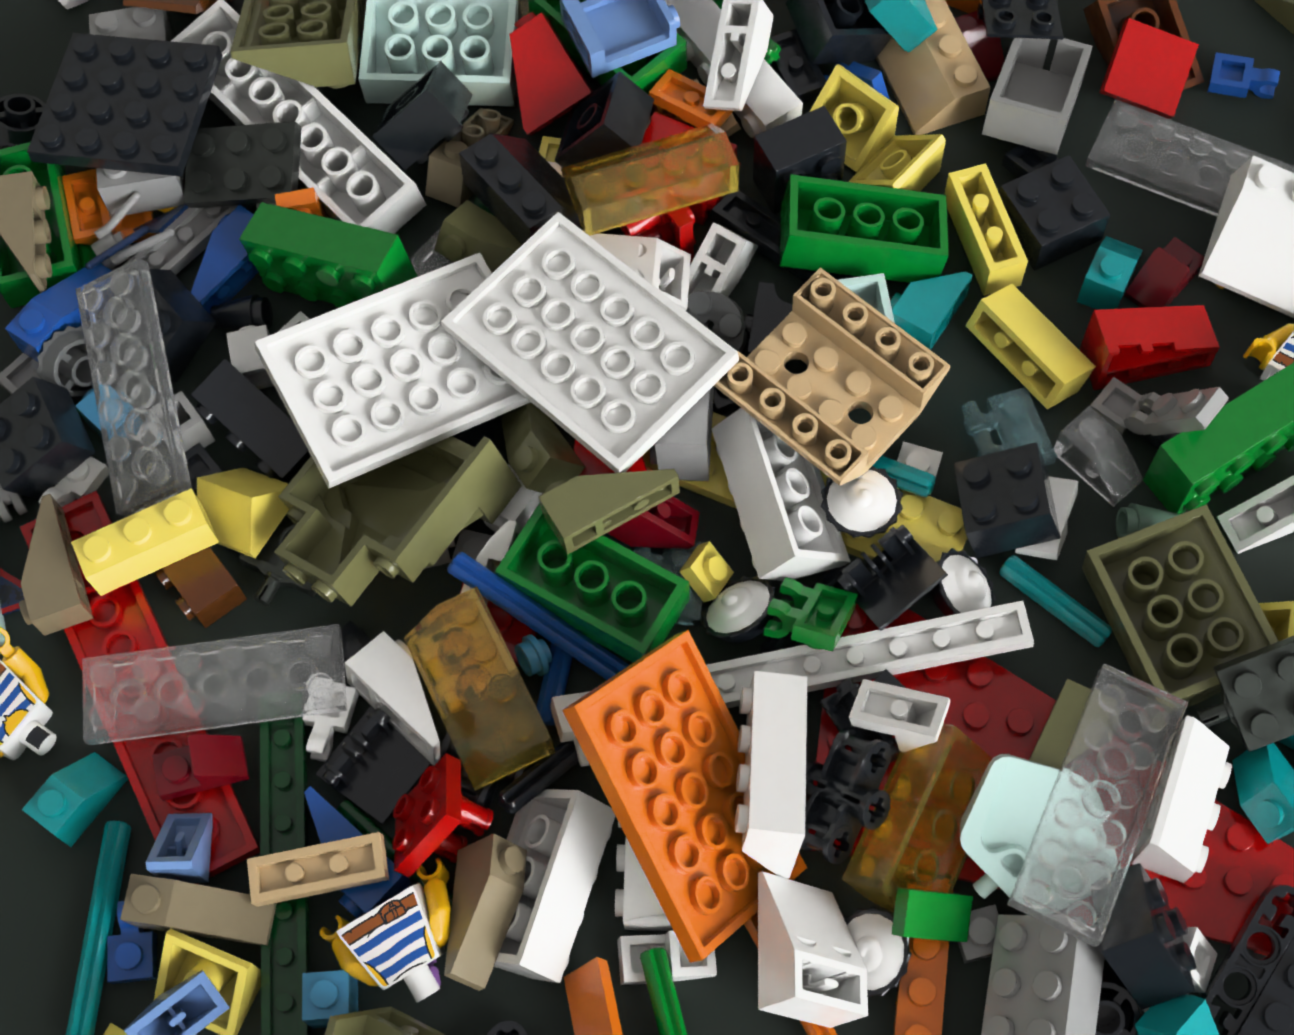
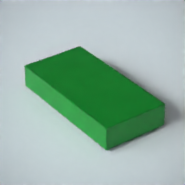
(932, 915)

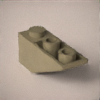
(444, 165)
(25, 225)

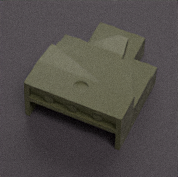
(390, 516)

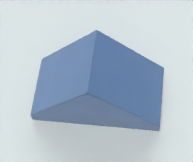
(183, 848)
(181, 1009)

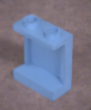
(619, 30)

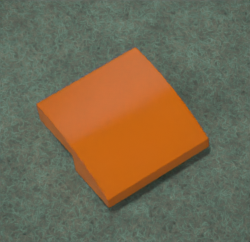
(89, 212)

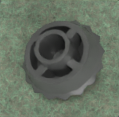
(66, 362)

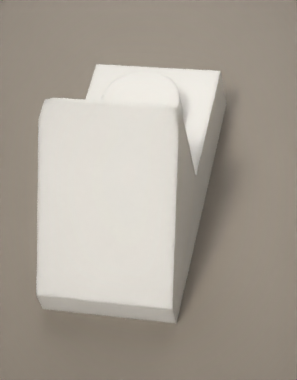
(902, 712)

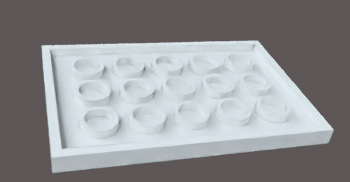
(590, 342)
(385, 374)

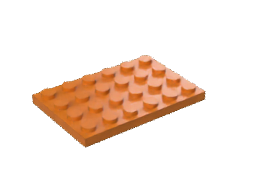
(671, 776)

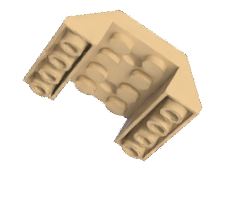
(852, 363)

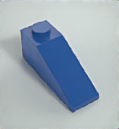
(225, 262)
(51, 312)
(333, 827)

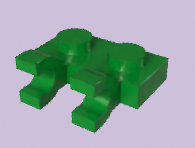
(814, 616)

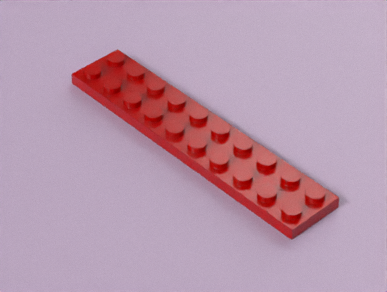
(127, 624)

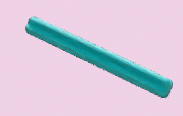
(99, 926)

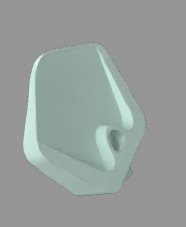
(1004, 819)

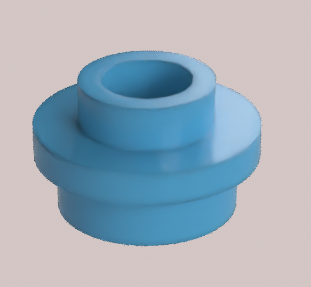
(533, 656)

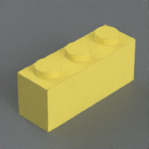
(985, 229)
(1030, 346)
(144, 542)

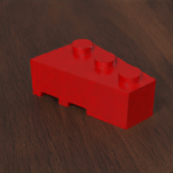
(1147, 343)

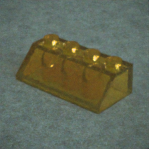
(652, 178)
(478, 689)
(922, 832)

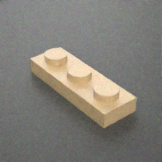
(317, 869)

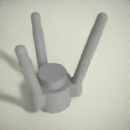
(108, 239)

